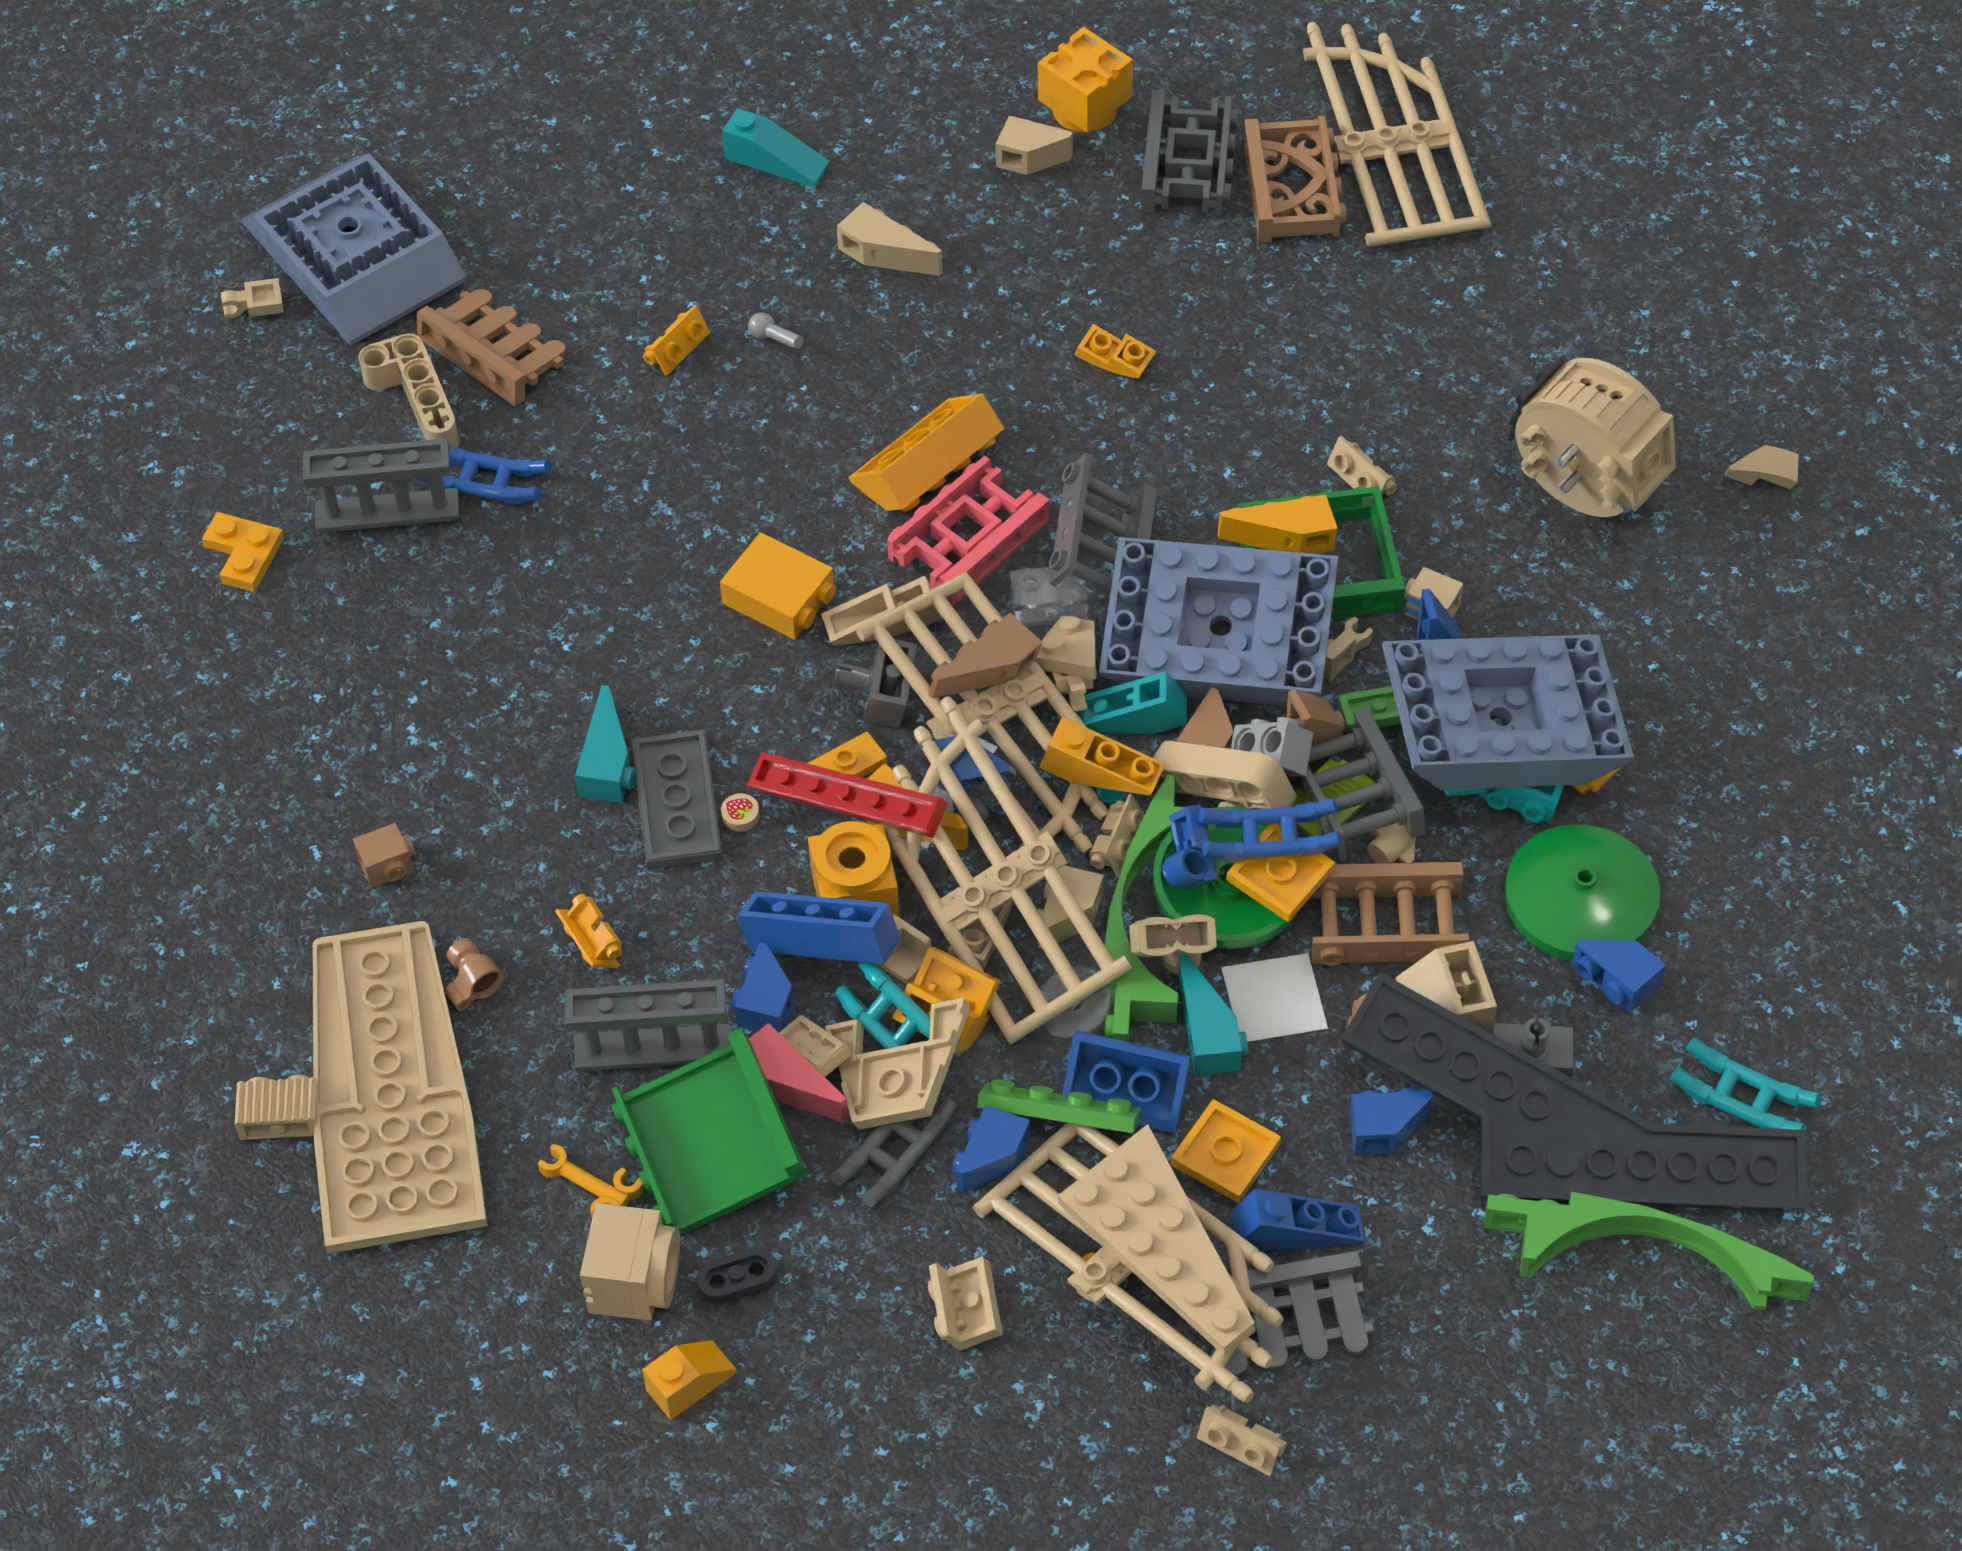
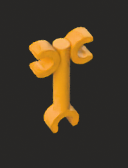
(607, 1194)

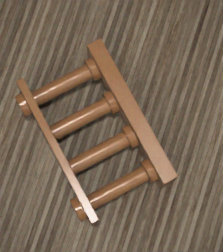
(1387, 880)

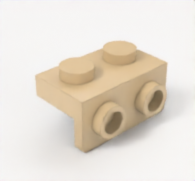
(965, 1303)

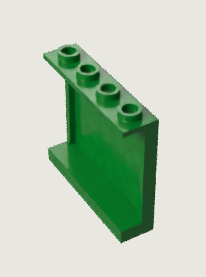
(709, 1136)

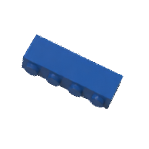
(820, 927)

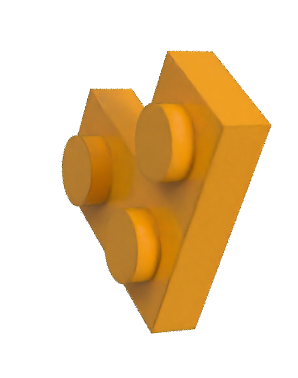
(249, 546)

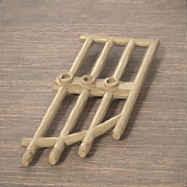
(1389, 141)
(992, 705)
(1003, 881)
(1104, 1271)

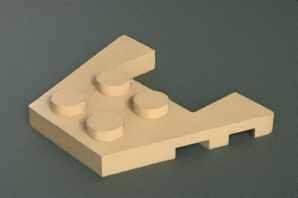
(903, 1079)

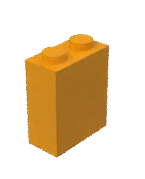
(778, 586)

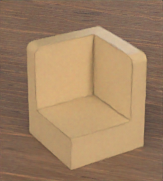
(908, 953)

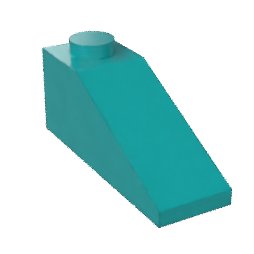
(768, 147)
(1137, 707)
(604, 761)
(1210, 1024)

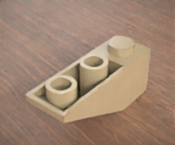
(884, 243)

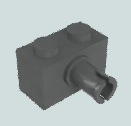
(883, 684)
(1544, 1042)

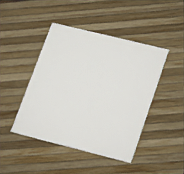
(1275, 997)

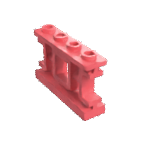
(986, 548)

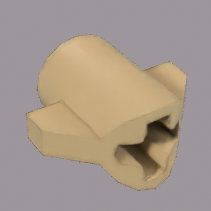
(1392, 844)

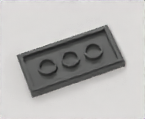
(676, 799)

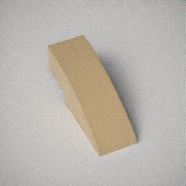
(845, 618)

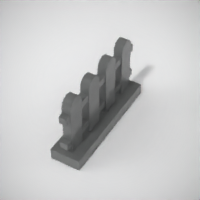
(1299, 1281)

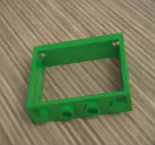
(1369, 596)

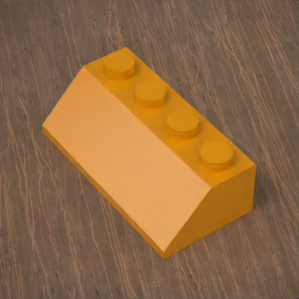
(928, 452)

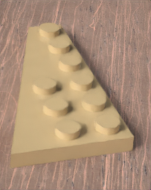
(1150, 1226)

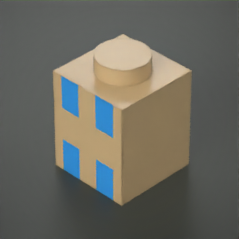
(1444, 588)

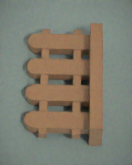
(480, 358)

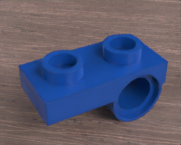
(1189, 839)

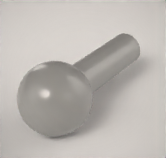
(763, 326)

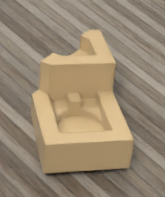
(1769, 464)

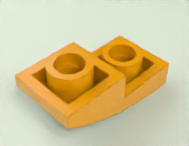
(1108, 352)

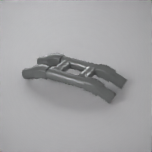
(894, 1168)

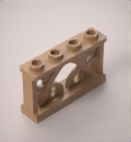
(1271, 214)

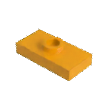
(854, 757)

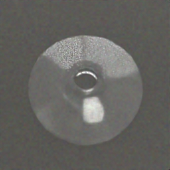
(1084, 1019)

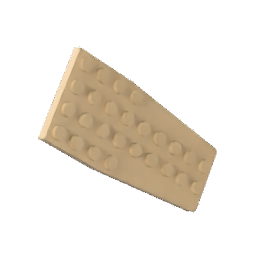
(391, 1093)

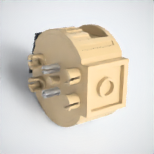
(1593, 436)

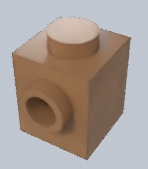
(384, 854)

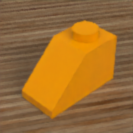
(686, 1375)

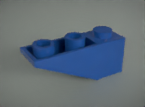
(1296, 1222)

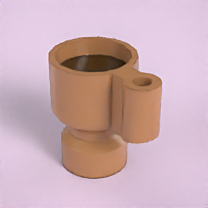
(476, 977)

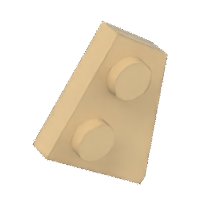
(1070, 648)

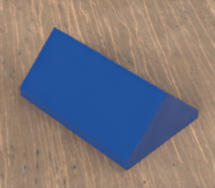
(1131, 1072)

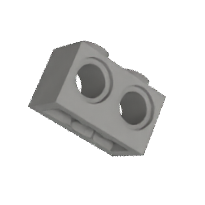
(1280, 740)

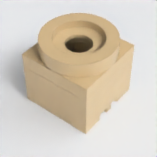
(629, 1262)

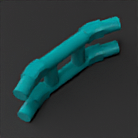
(889, 994)
(1732, 1073)

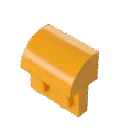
(946, 979)

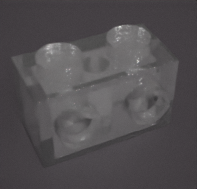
(1040, 603)

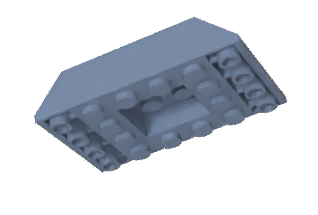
(365, 275)
(1174, 593)
(1546, 688)

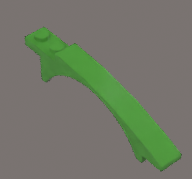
(1138, 992)
(1556, 1227)

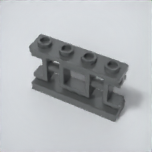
(1162, 151)

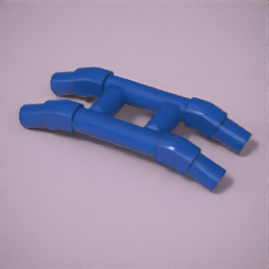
(505, 468)
(1285, 816)

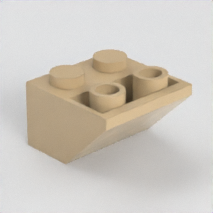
(1455, 981)

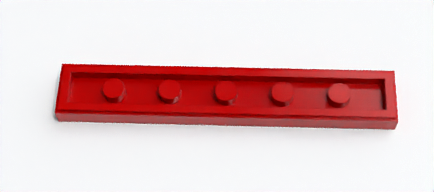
(848, 794)

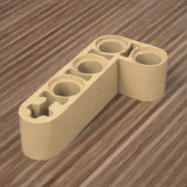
(407, 363)
(1226, 774)

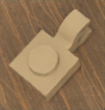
(258, 298)
(1343, 649)
(1074, 687)

